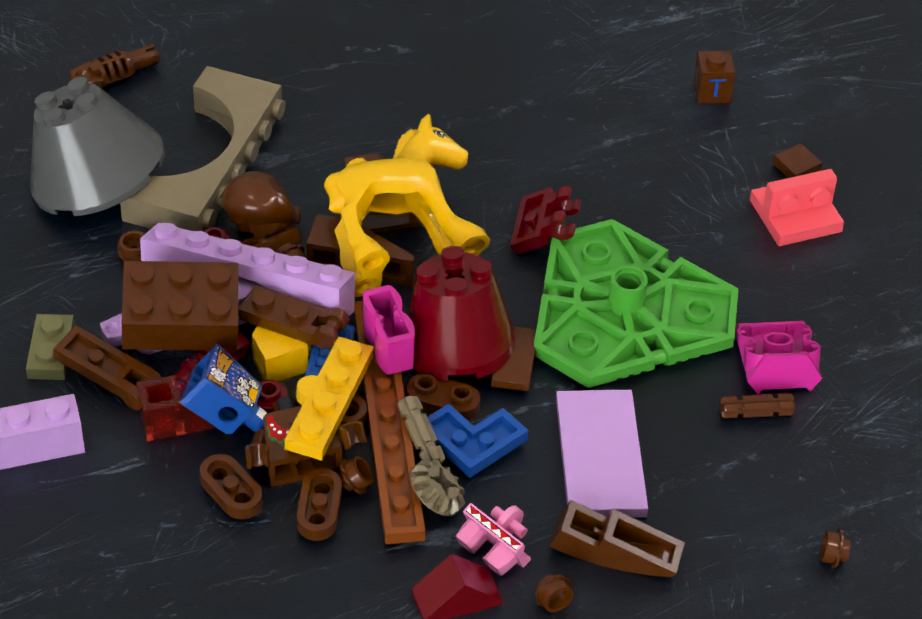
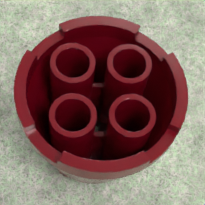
(459, 317)

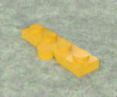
(327, 397)

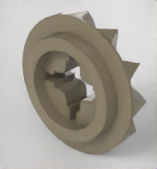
(437, 487)

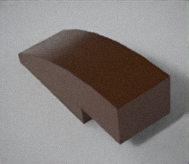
(616, 541)

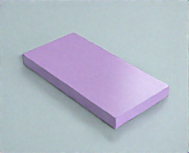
(601, 451)

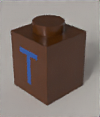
(714, 77)

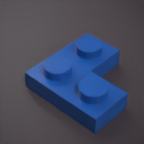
(479, 445)

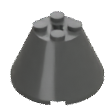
(89, 150)

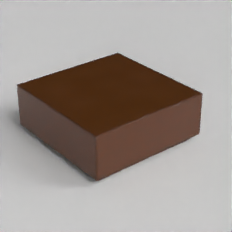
(797, 161)

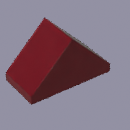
(455, 589)

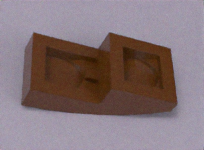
(519, 368)

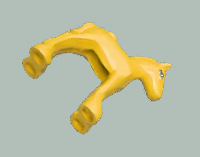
(394, 188)

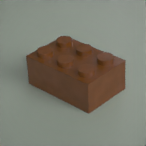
(179, 305)

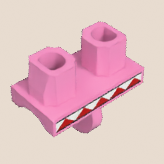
(506, 548)

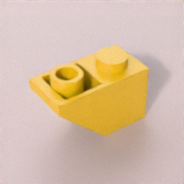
(279, 355)

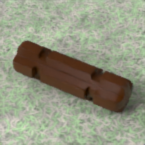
(757, 405)

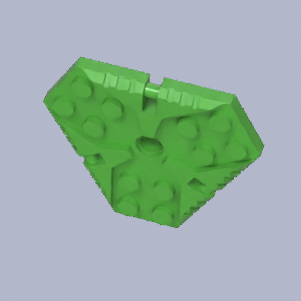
(613, 305)

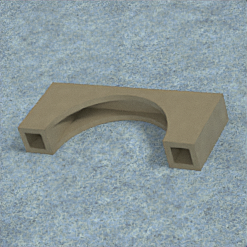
(192, 199)

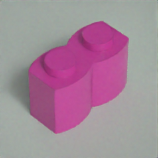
(388, 329)

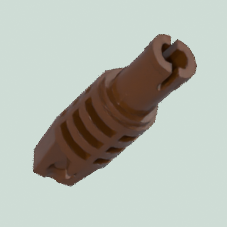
(116, 66)

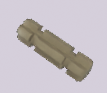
(420, 429)

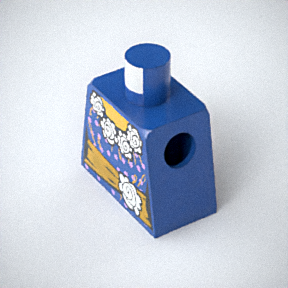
(223, 393)

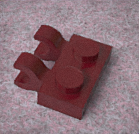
(542, 217)

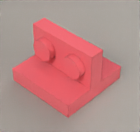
(799, 207)

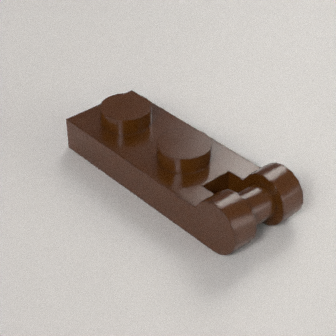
(293, 317)
(103, 364)

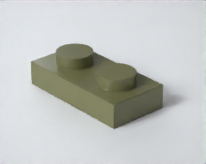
(47, 333)

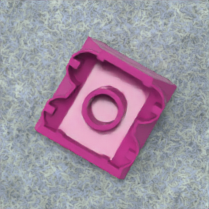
(779, 355)

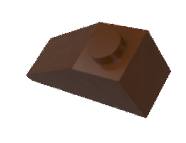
(324, 249)

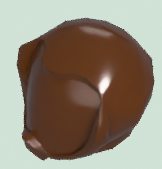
(258, 204)

